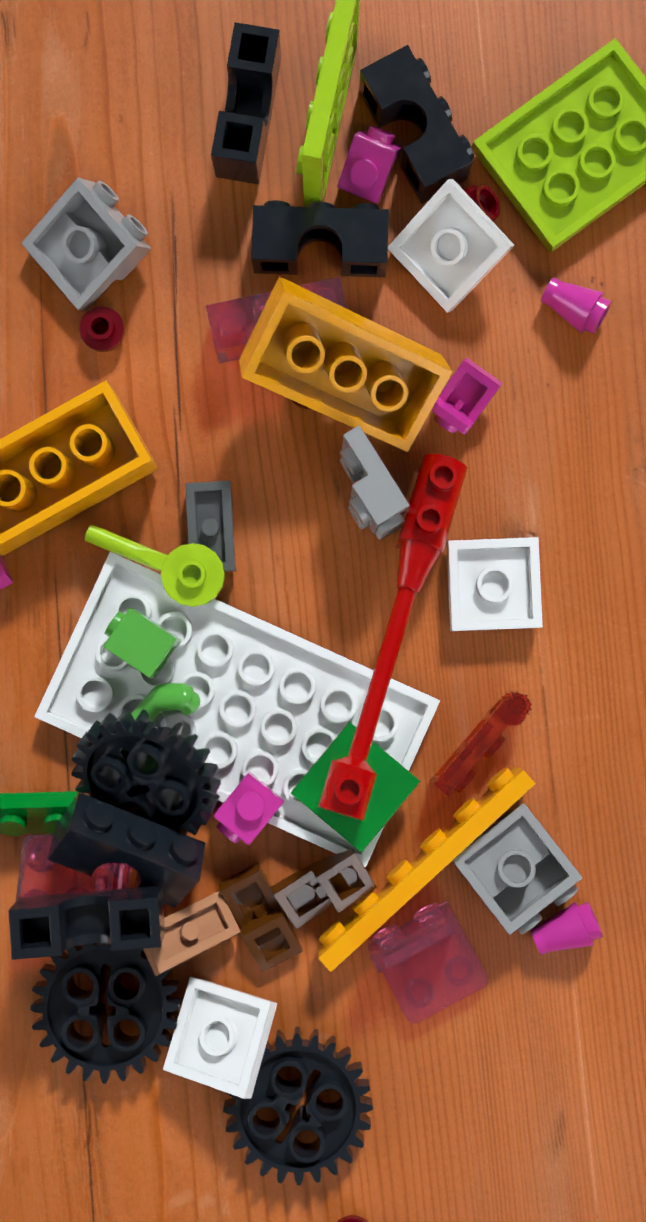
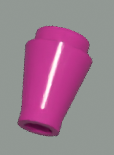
(576, 304)
(568, 929)

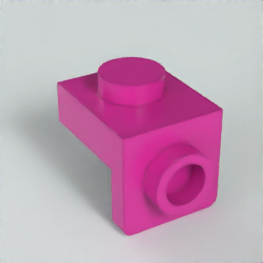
(369, 163)
(465, 397)
(247, 810)

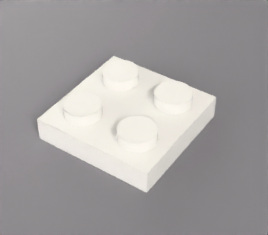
(450, 245)
(494, 584)
(220, 1037)

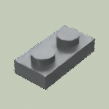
(211, 519)

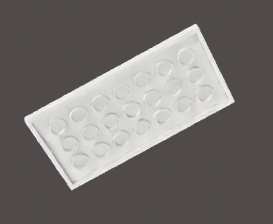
(262, 692)

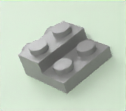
(87, 242)
(376, 497)
(518, 870)

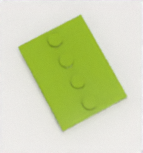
(329, 102)
(572, 146)

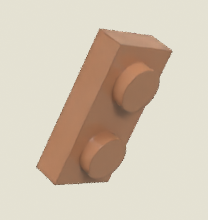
(193, 932)

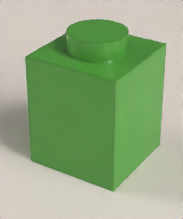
(140, 641)

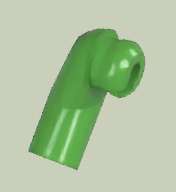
(169, 698)

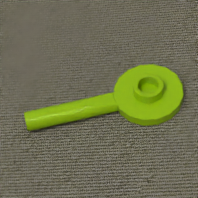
(188, 574)

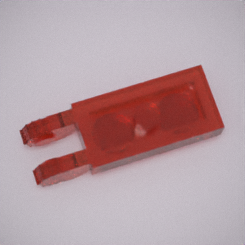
(482, 740)

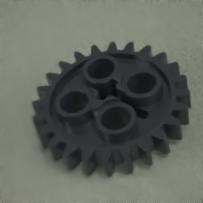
(147, 770)
(66, 1002)
(334, 1123)

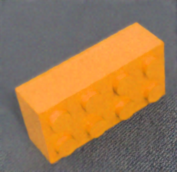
(343, 365)
(67, 464)

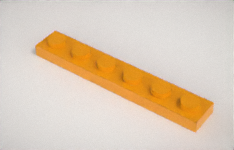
(409, 878)

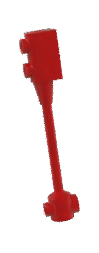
(420, 545)

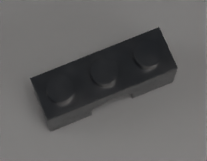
(252, 85)
(401, 90)
(284, 230)
(100, 834)
(60, 921)

